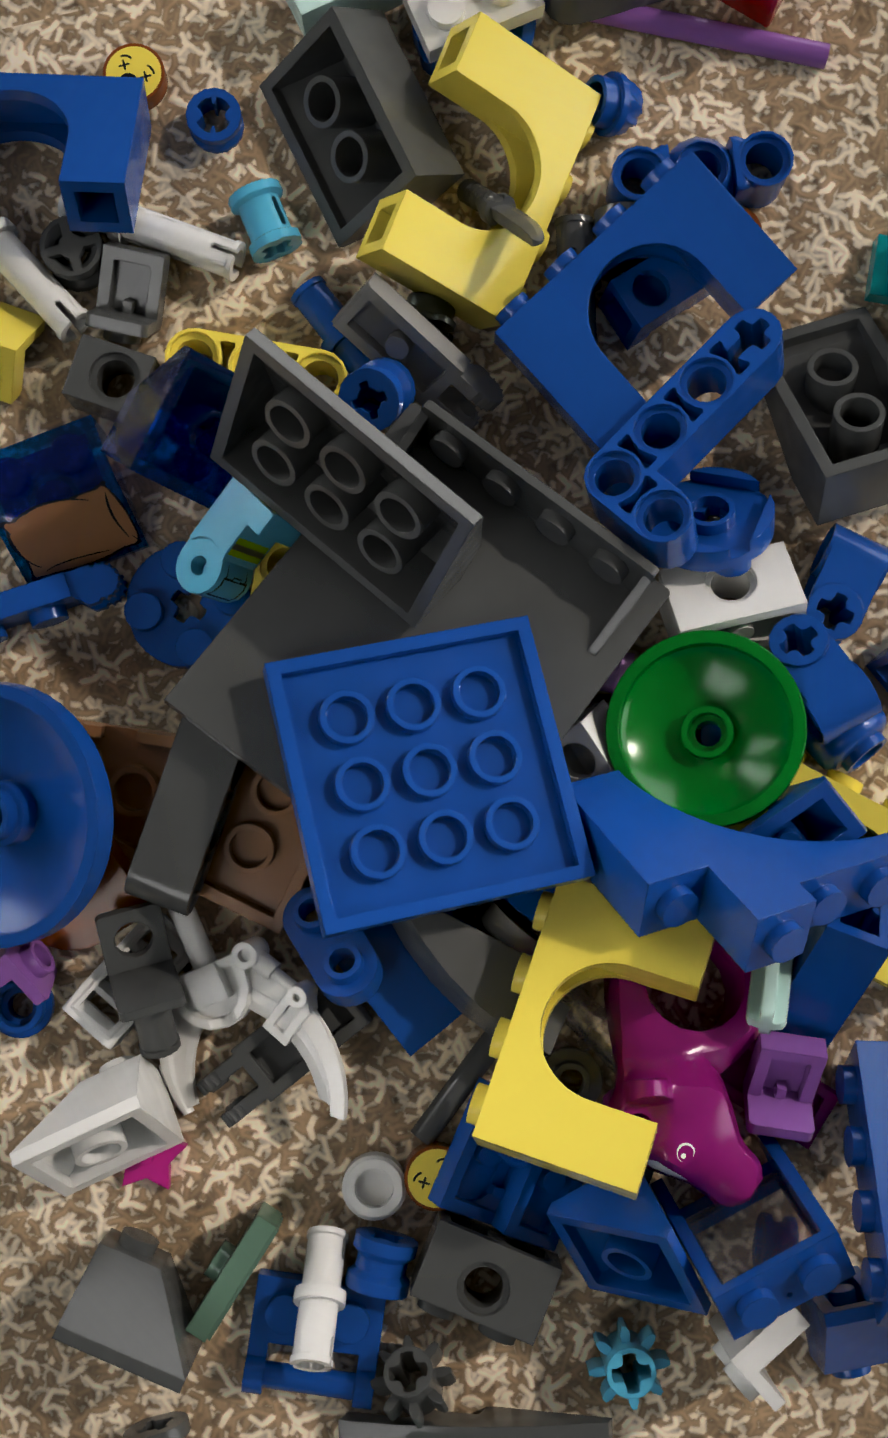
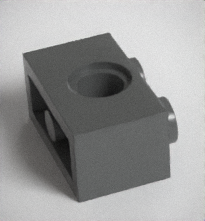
(510, 1309)

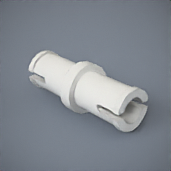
(319, 1299)

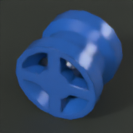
(387, 383)
(381, 1263)

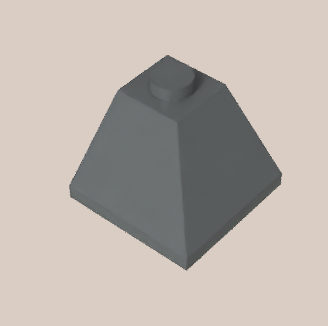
(132, 1310)

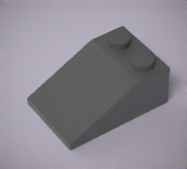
(834, 414)

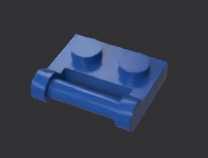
(275, 1322)

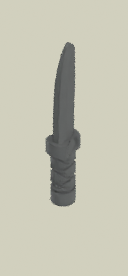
(501, 210)

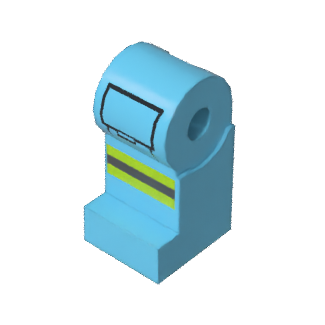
(232, 542)

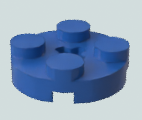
(744, 522)
(154, 615)

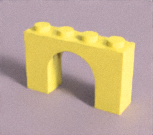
(542, 125)
(525, 1105)

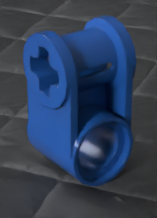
(845, 579)
(831, 685)

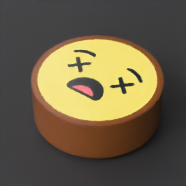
(141, 62)
(421, 1172)

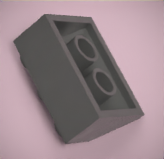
(358, 120)

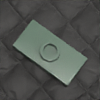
(232, 1269)

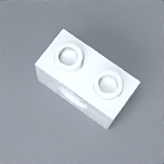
(762, 597)

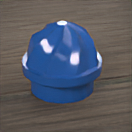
(619, 103)

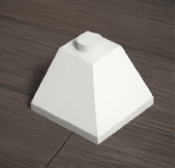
(101, 1128)

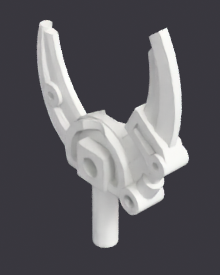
(225, 992)

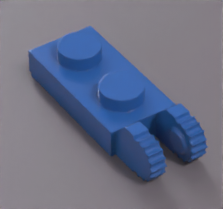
(47, 599)

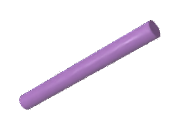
(721, 35)

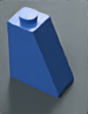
(835, 972)

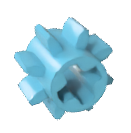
(642, 1378)

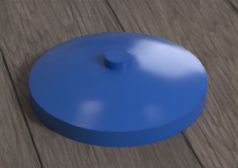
(51, 816)

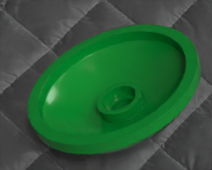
(698, 683)

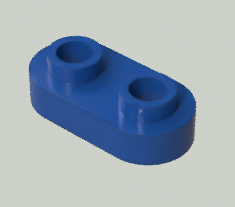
(323, 955)

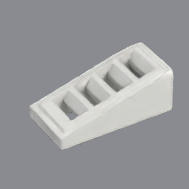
(92, 1018)

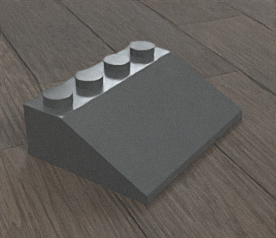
(343, 482)

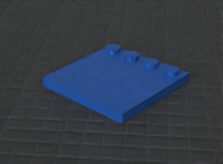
(426, 775)

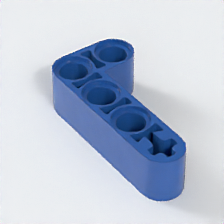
(739, 364)

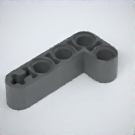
(184, 821)

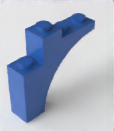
(741, 886)

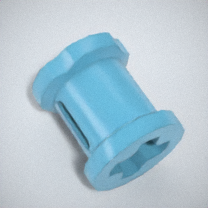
(265, 220)

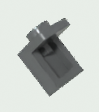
(130, 293)

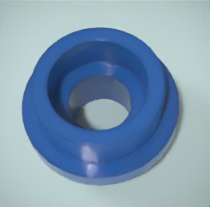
(21, 1026)

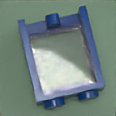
(762, 1252)

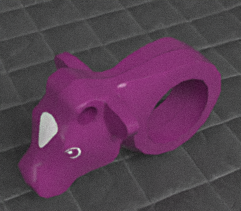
(677, 1082)

